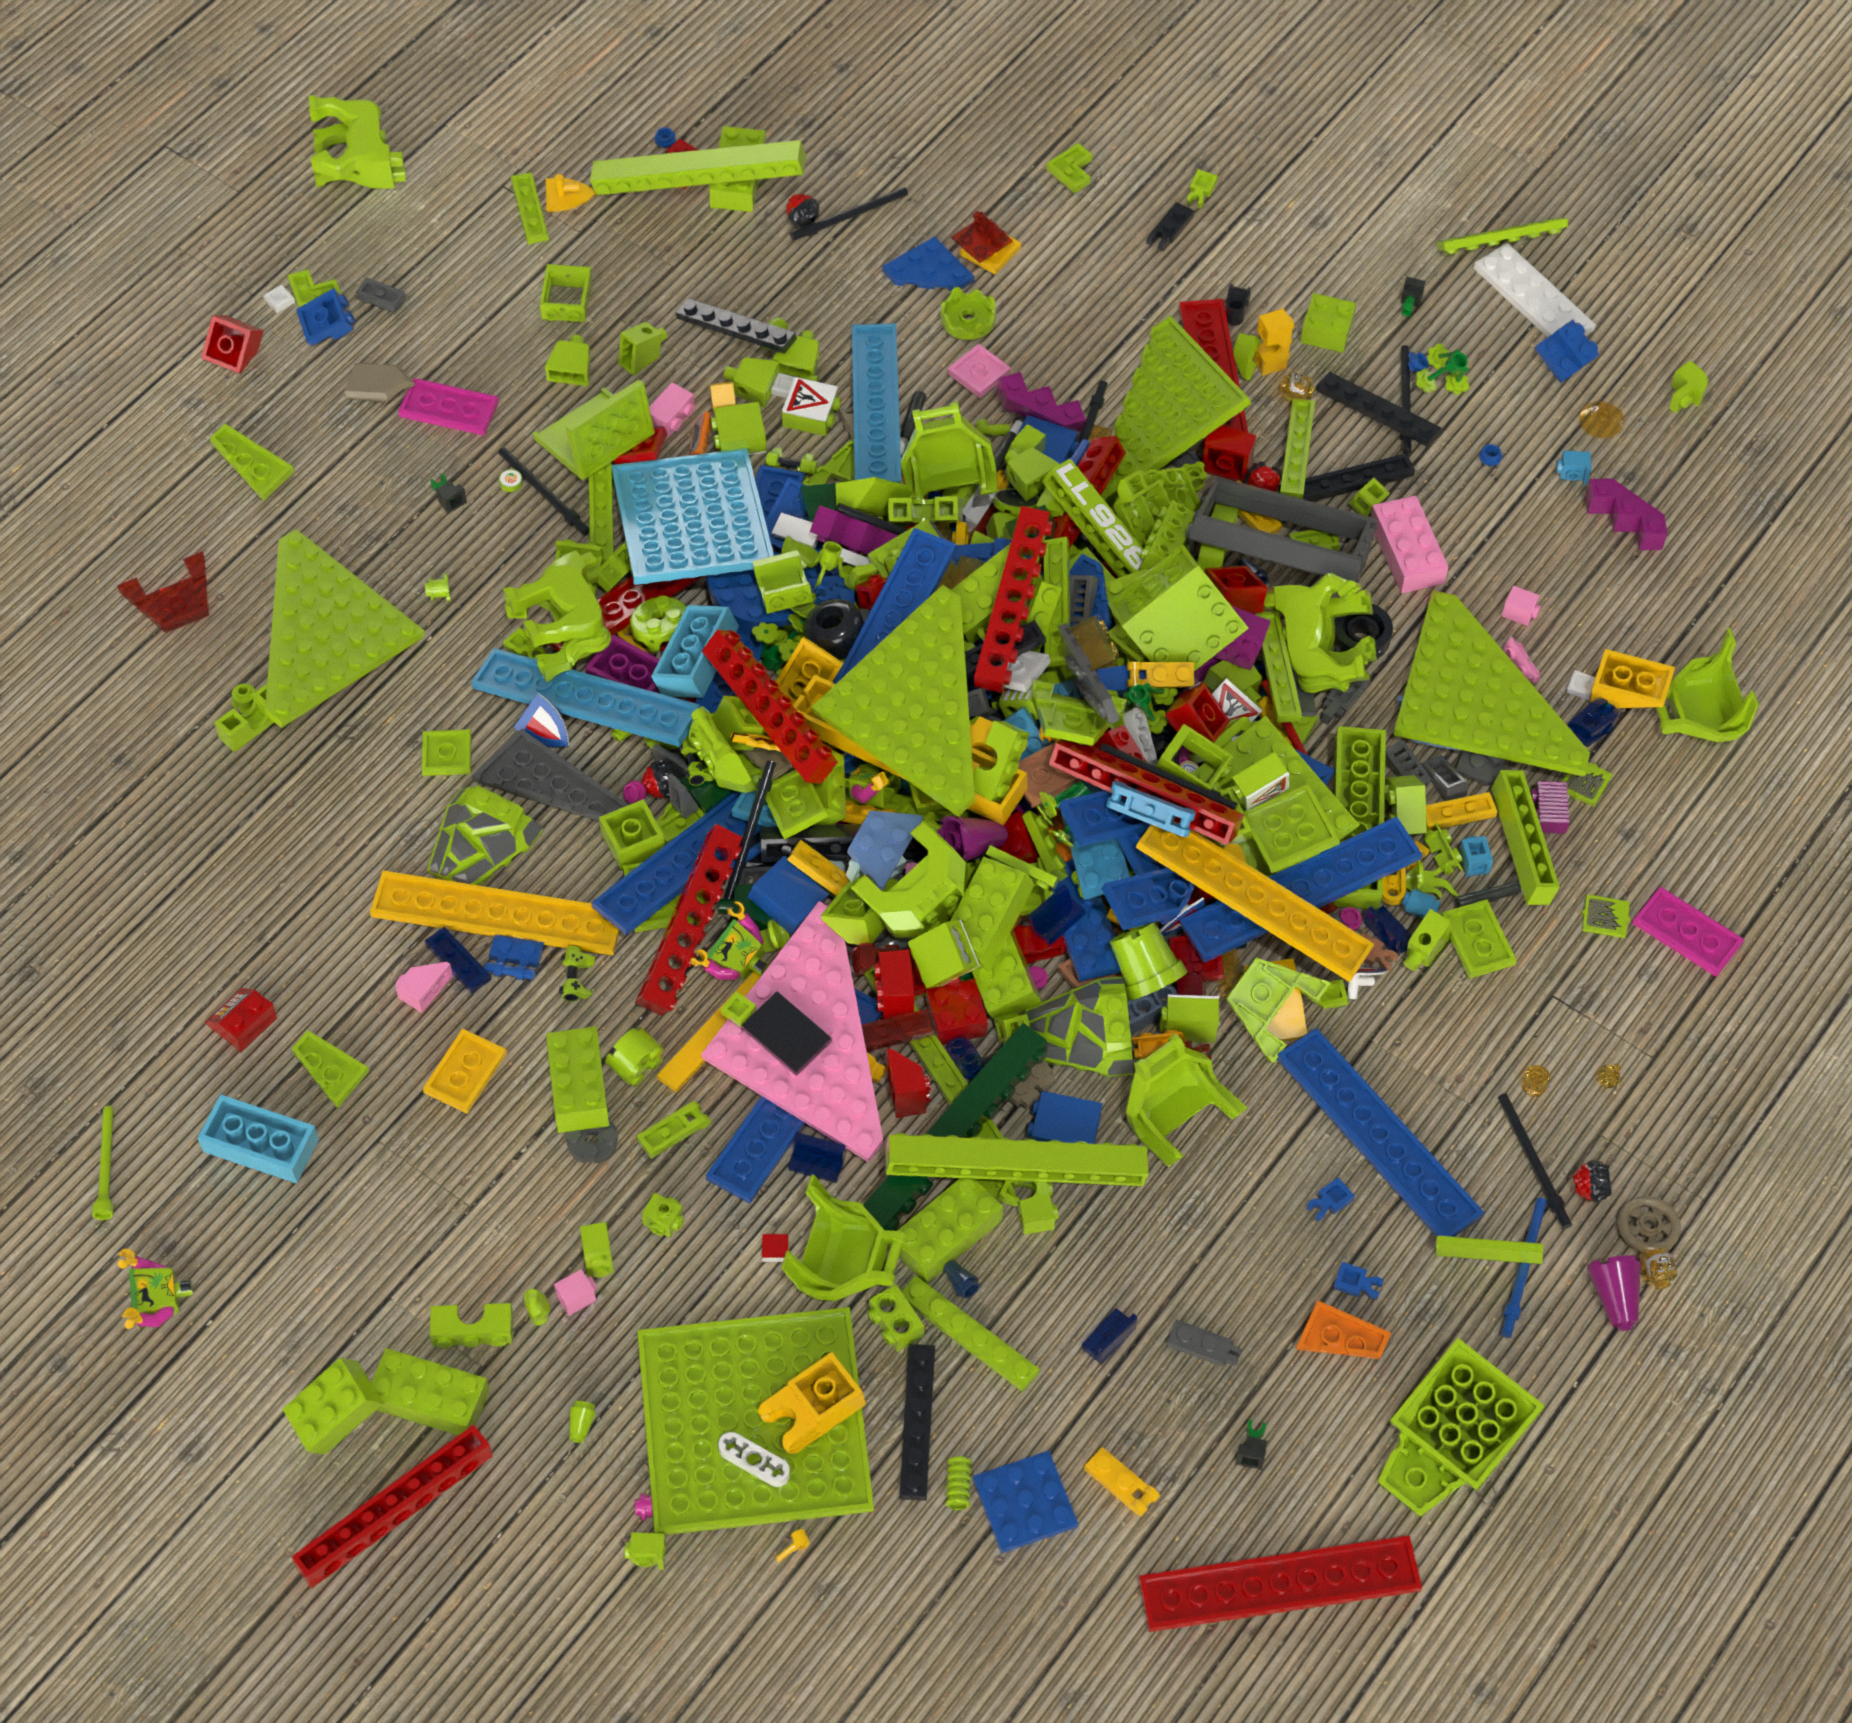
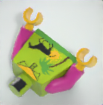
(872, 785)
(736, 951)
(153, 1291)

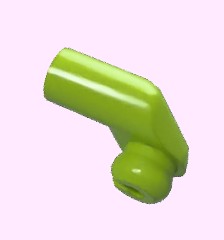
(992, 430)

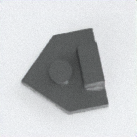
(1480, 767)

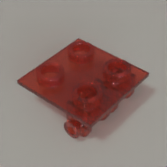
(981, 237)
(866, 955)

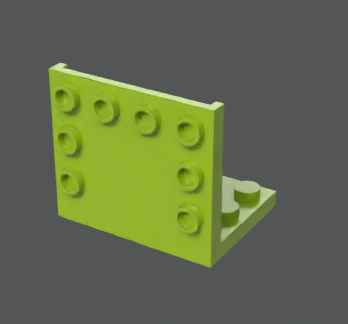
(599, 430)
(1177, 612)

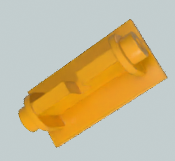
(1149, 1043)

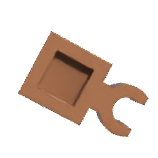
(1379, 955)

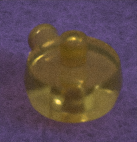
(1609, 1075)

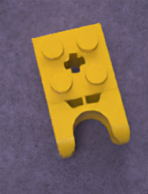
(810, 1405)

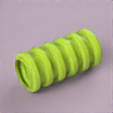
(958, 1483)

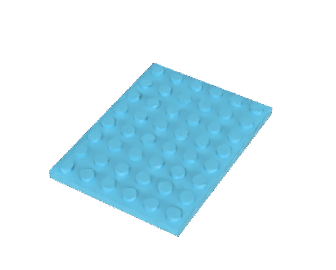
(691, 516)

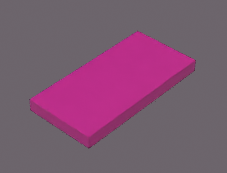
(449, 406)
(1688, 931)

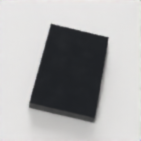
(786, 1033)

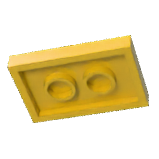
(464, 1071)

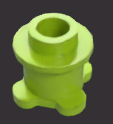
(1196, 474)
(438, 588)
(243, 697)

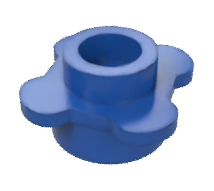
(1417, 361)

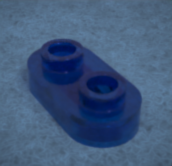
(965, 1057)

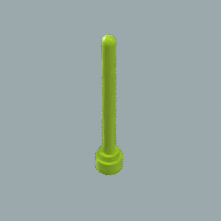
(103, 1208)

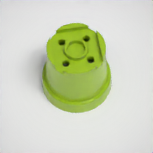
(1146, 961)

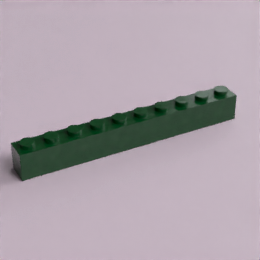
(963, 1119)

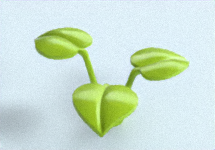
(828, 557)

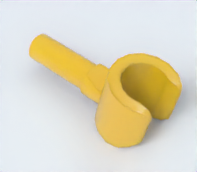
(800, 1542)

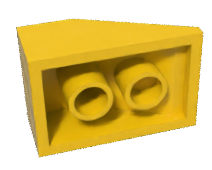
(805, 663)
(1631, 681)
(1290, 1020)

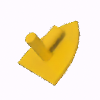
(566, 193)

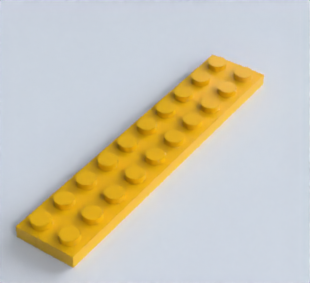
(1259, 899)
(492, 912)

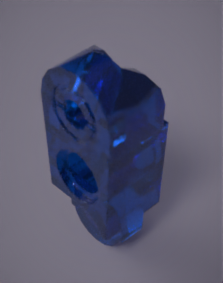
(1591, 717)

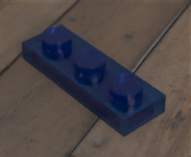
(462, 963)

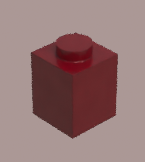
(1191, 985)

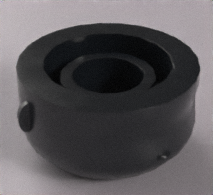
(1375, 625)
(839, 639)

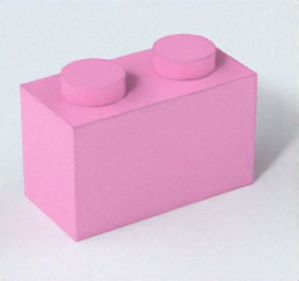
(672, 408)

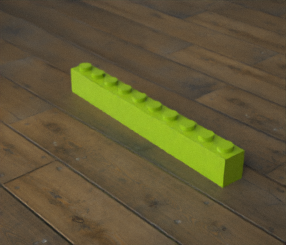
(698, 167)
(1016, 1160)

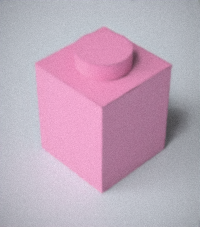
(1521, 606)
(575, 1292)

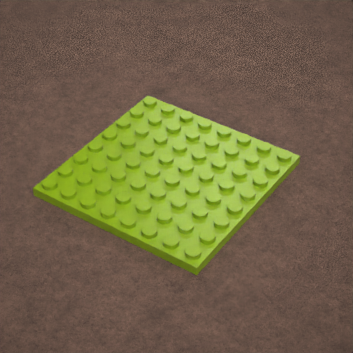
(711, 1383)

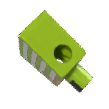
(1013, 700)

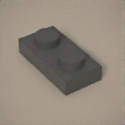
(380, 294)

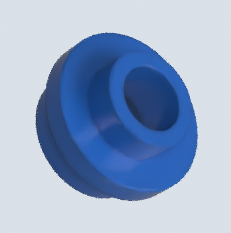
(665, 137)
(1490, 455)

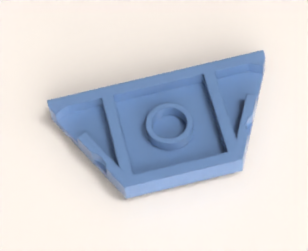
(882, 843)

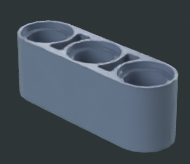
(1151, 1003)

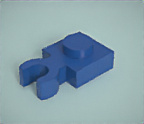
(833, 593)
(1333, 1197)
(1353, 1280)

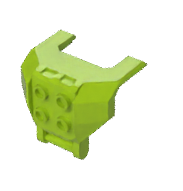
(947, 454)
(1708, 698)
(725, 765)
(925, 894)
(1169, 1091)
(843, 1249)

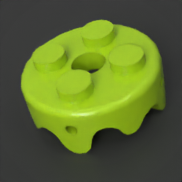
(962, 304)
(651, 630)

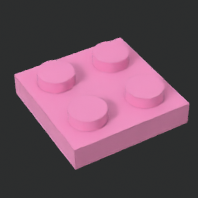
(978, 370)

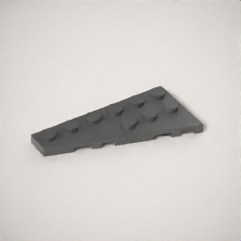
(1087, 682)
(540, 774)

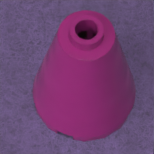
(972, 836)
(1618, 1289)

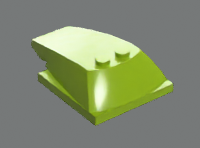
(1455, 1429)

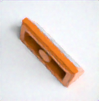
(700, 435)

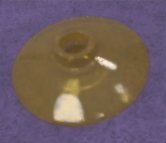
(1601, 419)

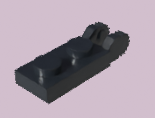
(1171, 226)

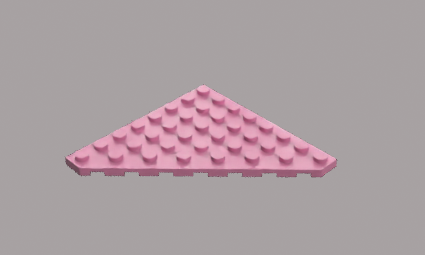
(837, 1086)

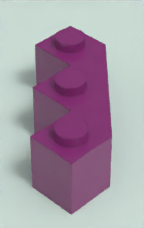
(1038, 403)
(1627, 512)
(847, 531)

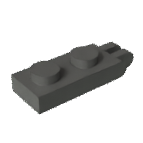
(1203, 1344)

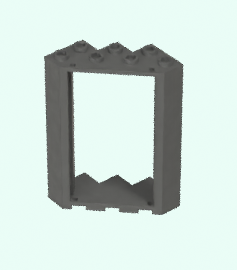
(1276, 547)

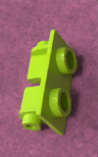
(1449, 857)

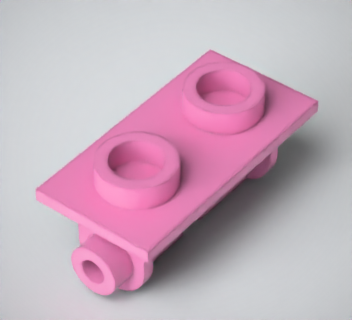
(1520, 658)

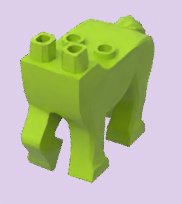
(366, 157)
(571, 599)
(1311, 632)

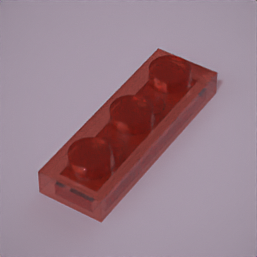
(898, 1029)

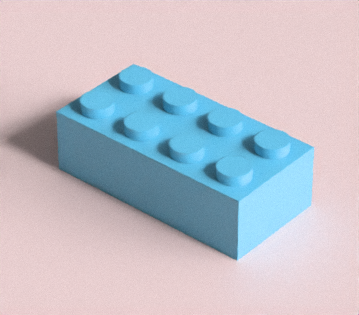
(683, 666)
(258, 1138)

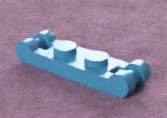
(1150, 809)

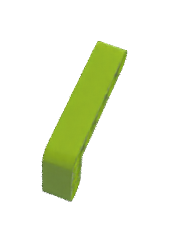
(1213, 556)

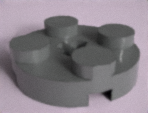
(591, 1151)

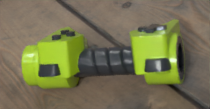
(805, 465)
(696, 772)
(574, 959)

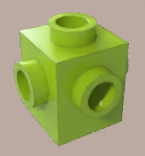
(663, 1215)

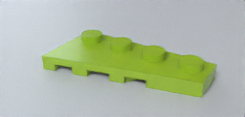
(253, 463)

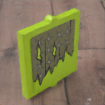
(1589, 787)
(1606, 916)

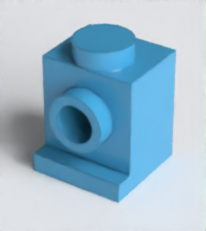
(1574, 466)
(1476, 856)

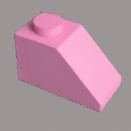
(423, 984)

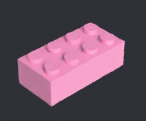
(1409, 544)

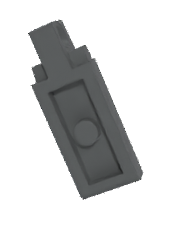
(1339, 703)

